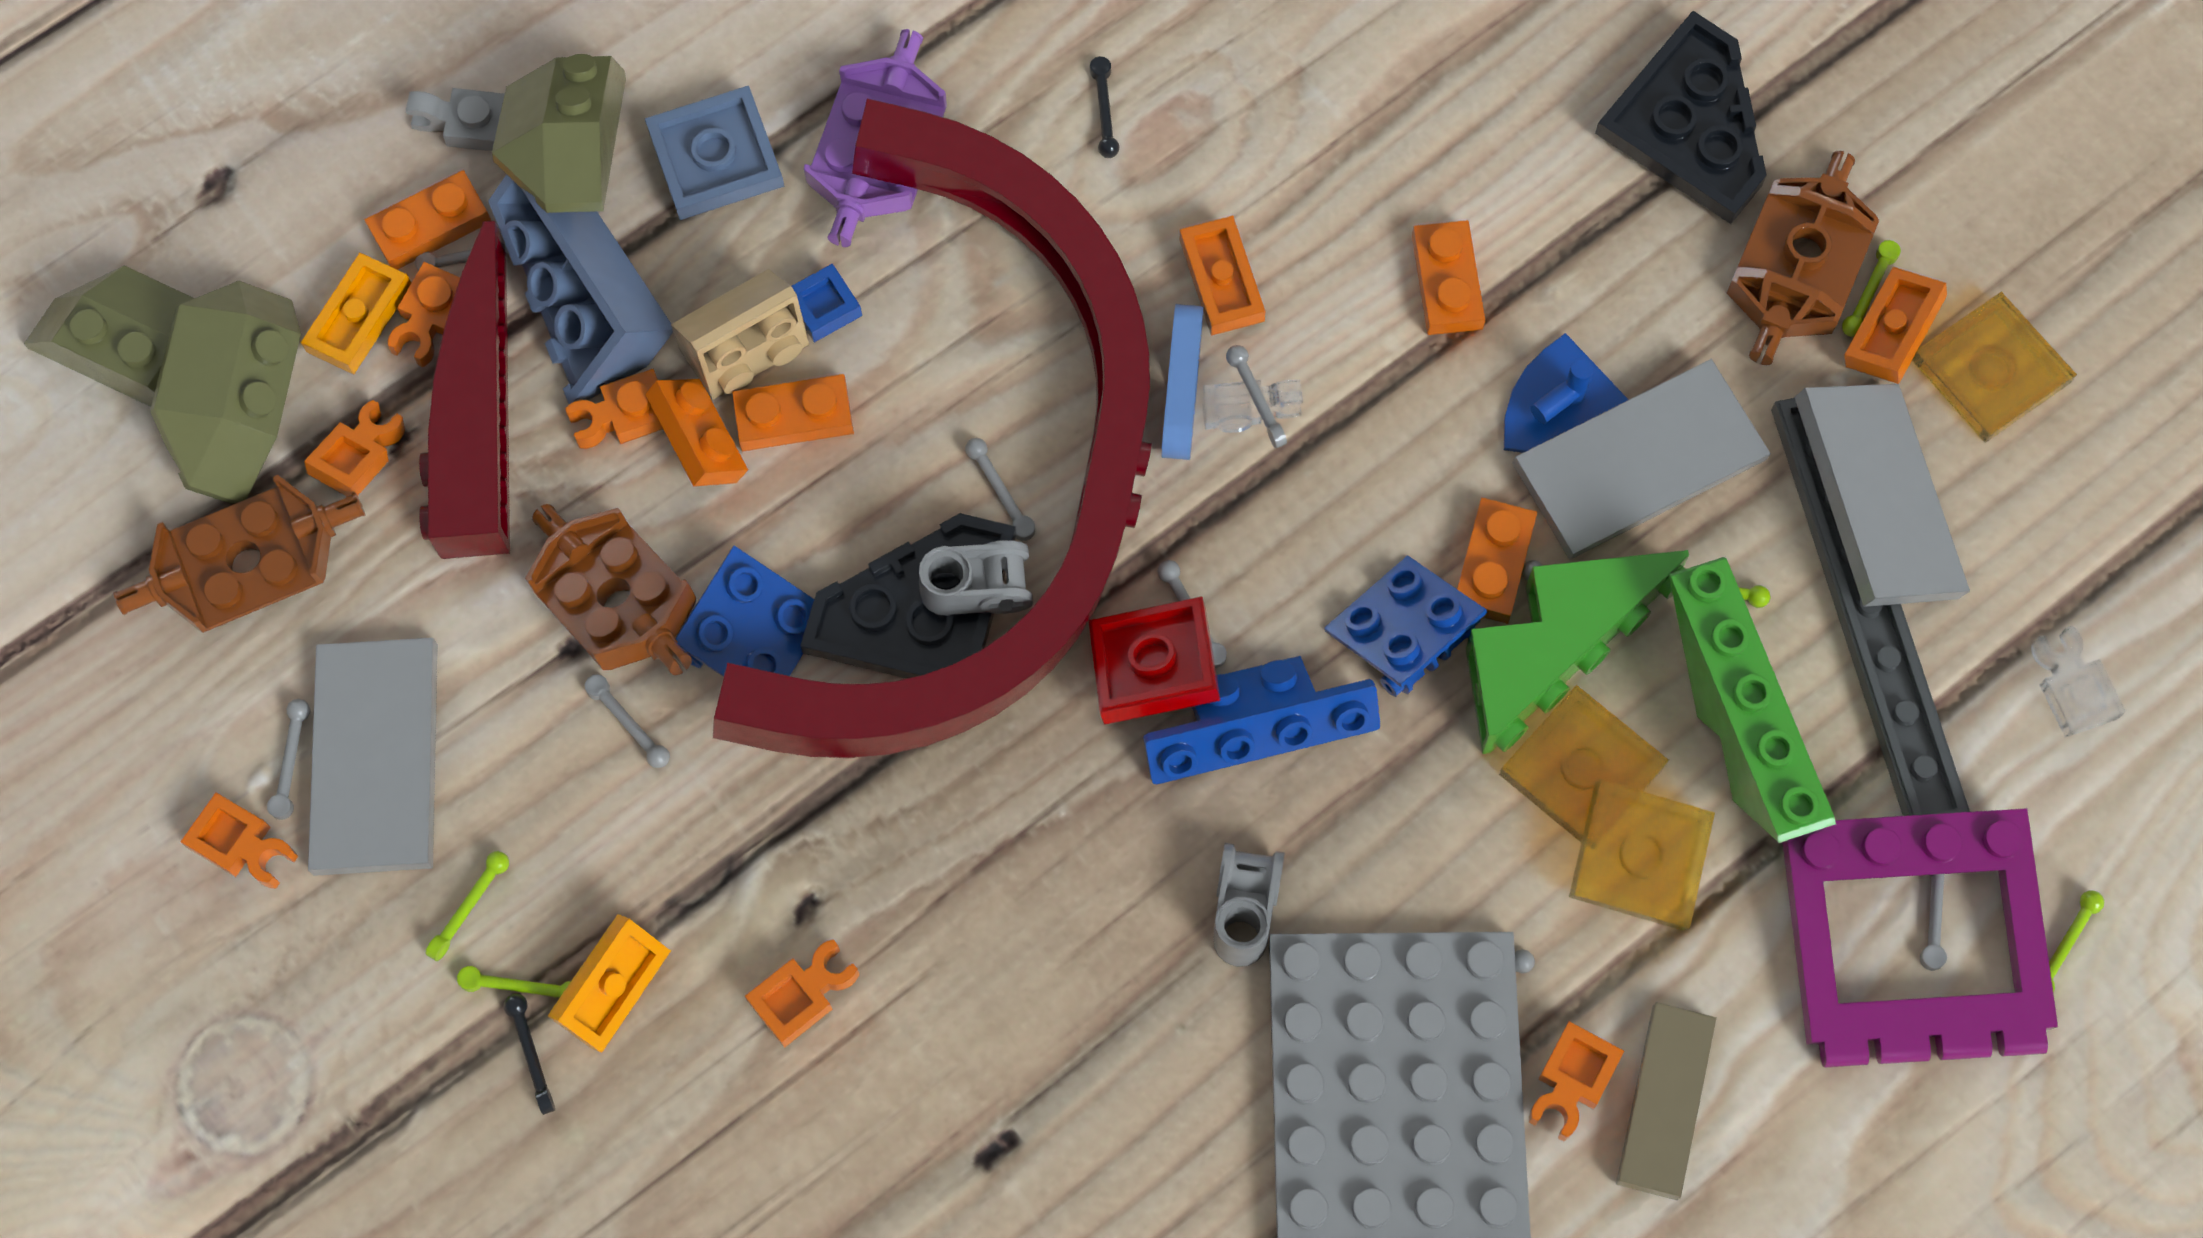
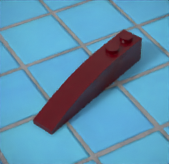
(469, 414)

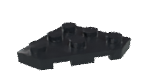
(1692, 119)
(879, 613)

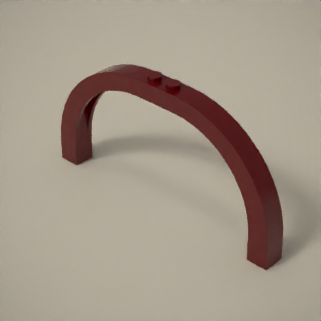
(914, 712)

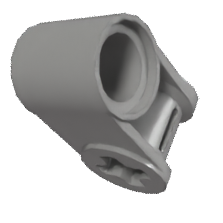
(980, 577)
(1246, 894)

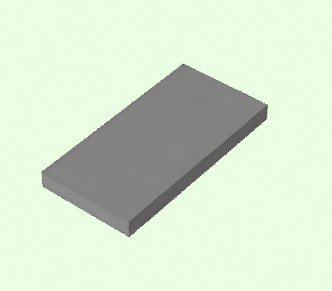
(1640, 459)
(1881, 494)
(373, 757)

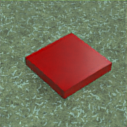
(1153, 660)

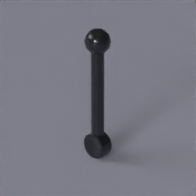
(1101, 70)
(515, 1007)

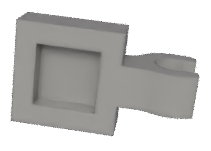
(467, 120)

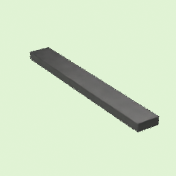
(1879, 649)

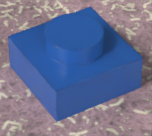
(826, 302)

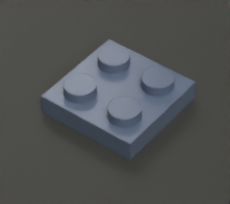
(714, 152)

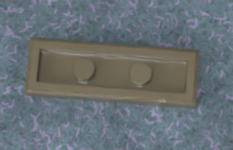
(1666, 1101)

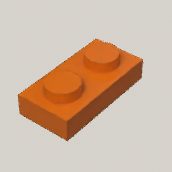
(428, 220)
(1222, 275)
(1448, 277)
(1895, 325)
(792, 412)
(696, 432)
(1496, 557)

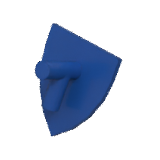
(1556, 395)

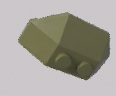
(562, 131)
(111, 331)
(225, 386)

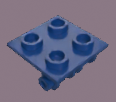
(747, 619)
(1406, 624)

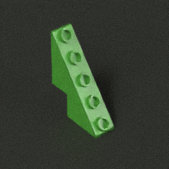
(1572, 619)
(1745, 705)

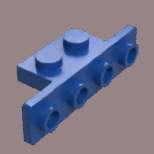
(1261, 716)

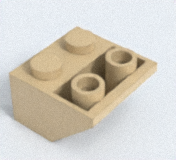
(742, 333)

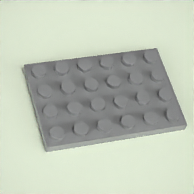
(1397, 1086)

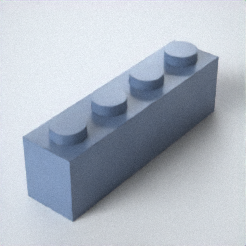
(585, 288)

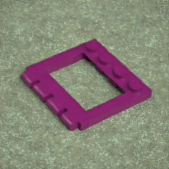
(1914, 848)

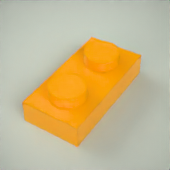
(356, 313)
(609, 983)

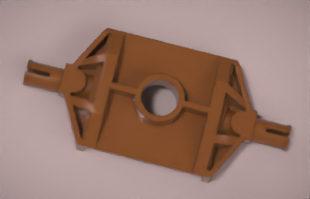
(1793, 292)
(195, 561)
(591, 561)

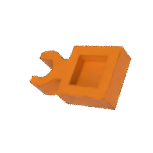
(426, 309)
(623, 410)
(352, 458)
(233, 837)
(795, 998)
(1577, 1072)

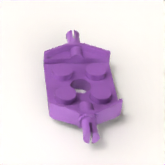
(830, 174)

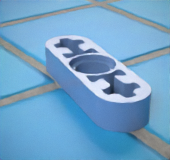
(1182, 382)

